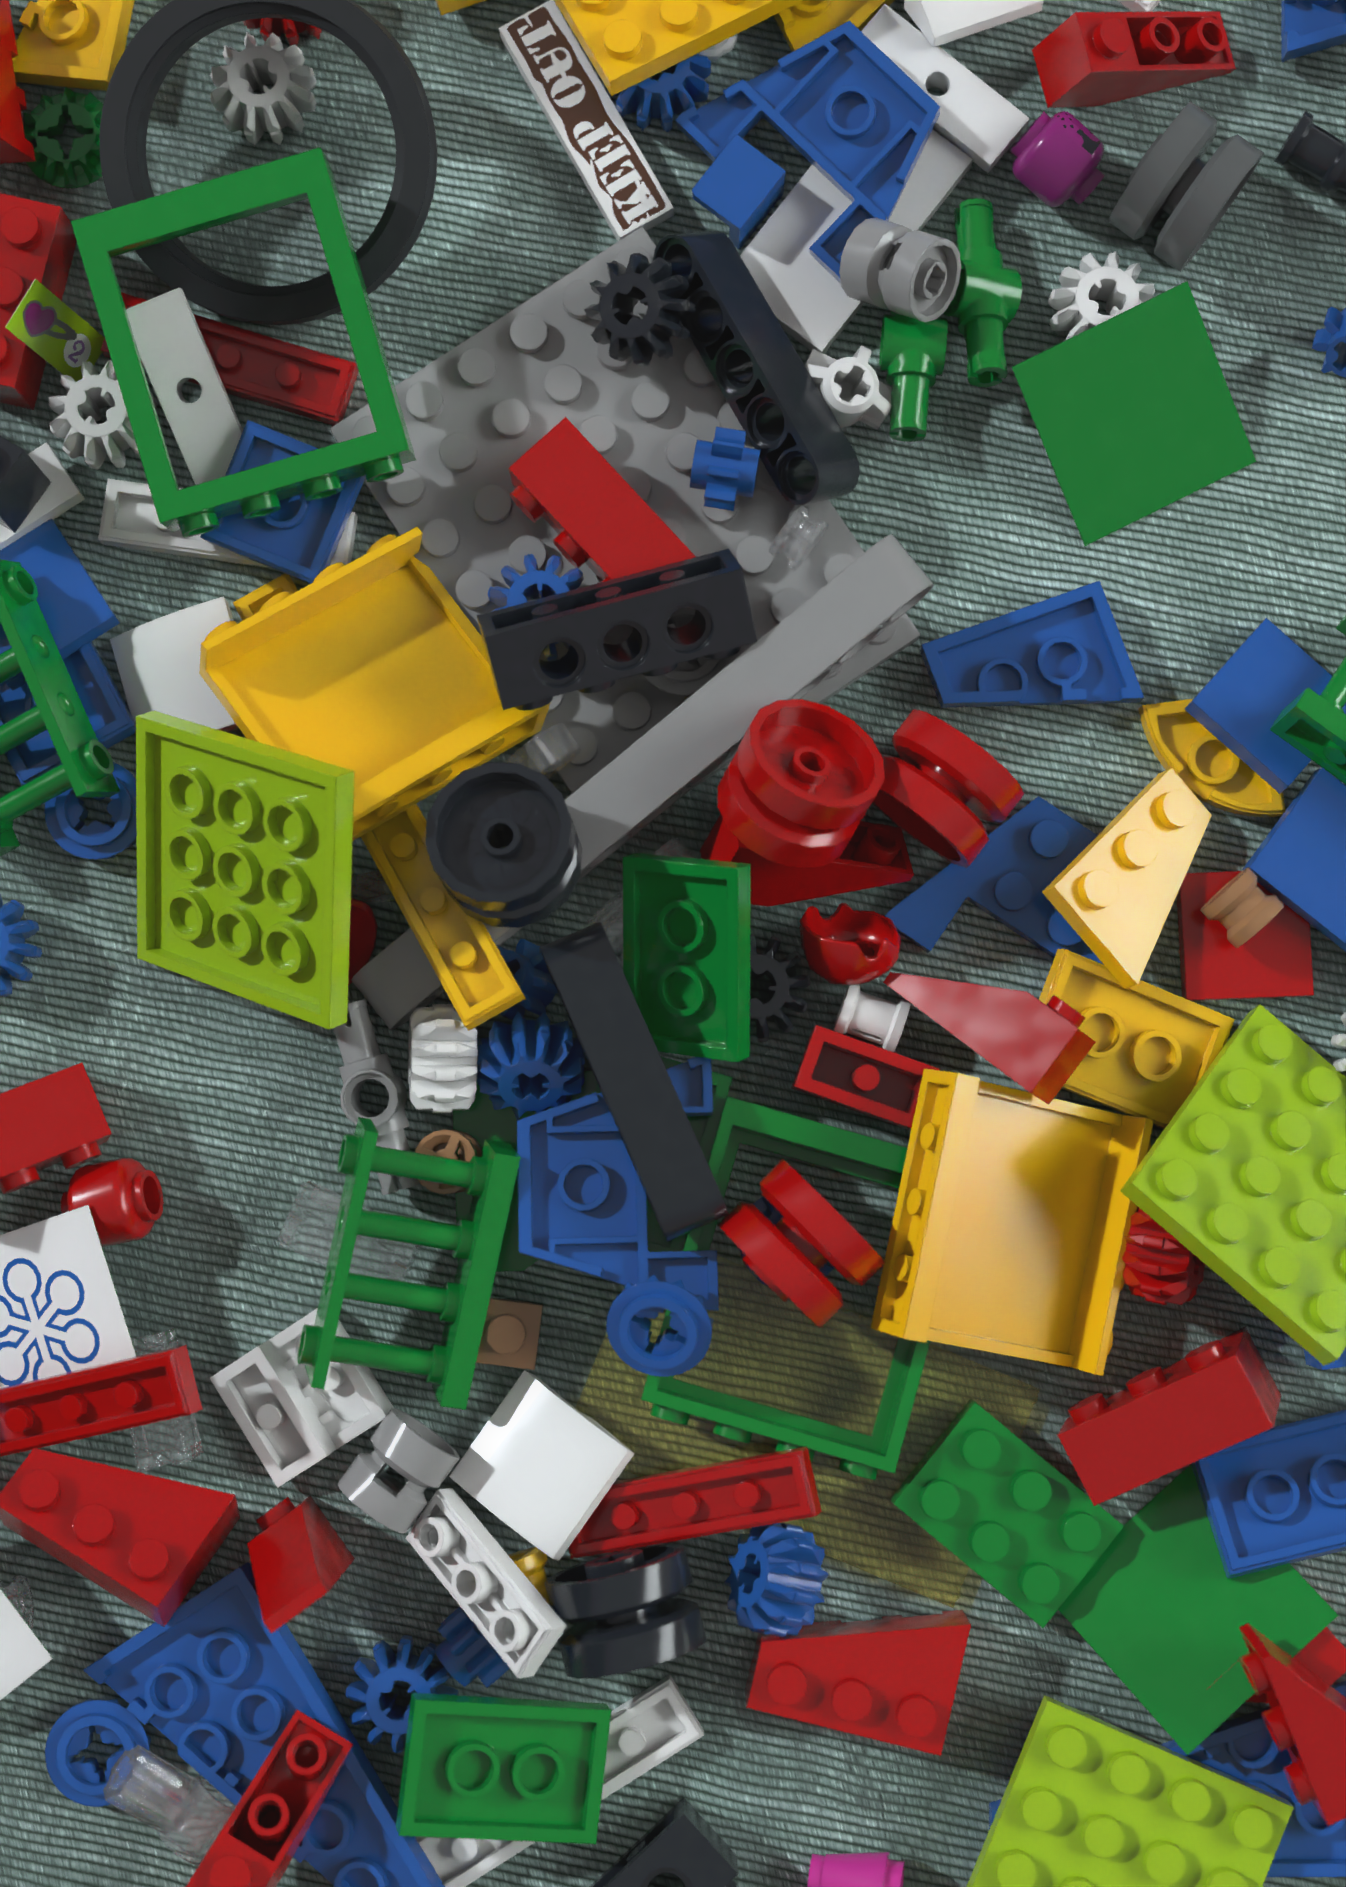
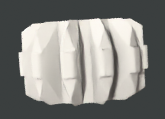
(252, 70)
(1081, 288)
(81, 411)
(441, 1060)

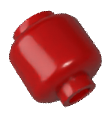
(120, 1196)

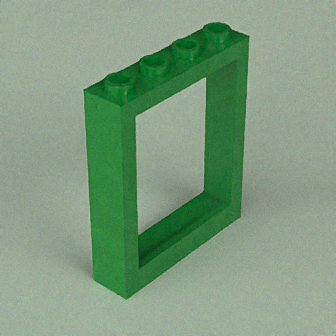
(204, 206)
(740, 1417)

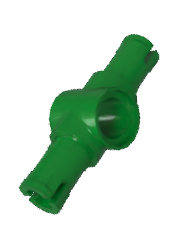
(985, 293)
(912, 358)

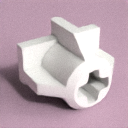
(850, 387)

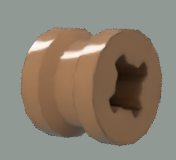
(1242, 907)
(445, 1144)

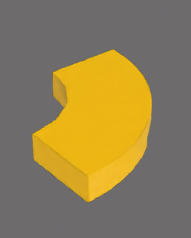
(1206, 763)

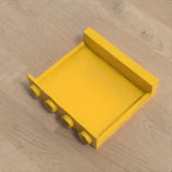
(370, 677)
(1010, 1223)

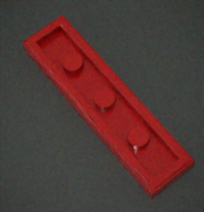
(274, 370)
(97, 1400)
(701, 1502)

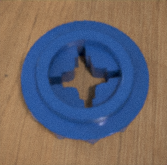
(96, 841)
(678, 1347)
(81, 1777)

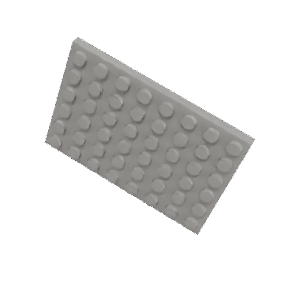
(504, 393)

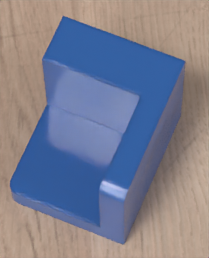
(740, 188)

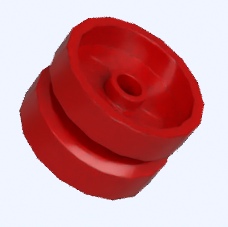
(800, 783)
(944, 788)
(800, 1244)

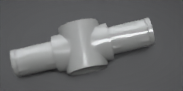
(365, 1062)

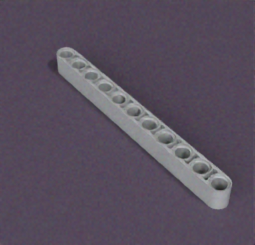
(693, 740)

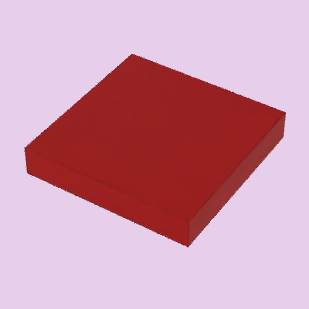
(1266, 966)

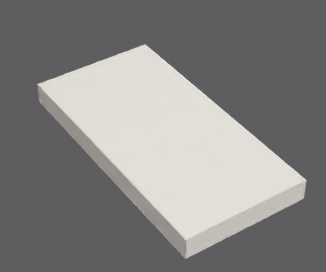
(798, 287)

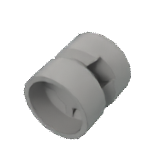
(900, 269)
(413, 1453)

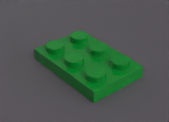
(689, 952)
(1006, 1513)
(503, 1769)

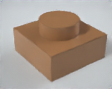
(511, 1334)

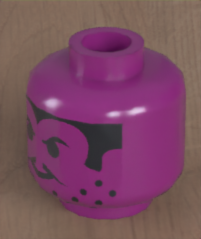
(1058, 159)

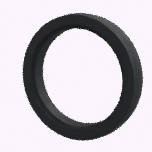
(127, 180)

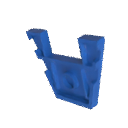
(843, 113)
(1005, 883)
(586, 1202)

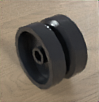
(509, 809)
(625, 1611)

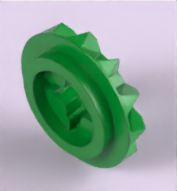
(49, 120)

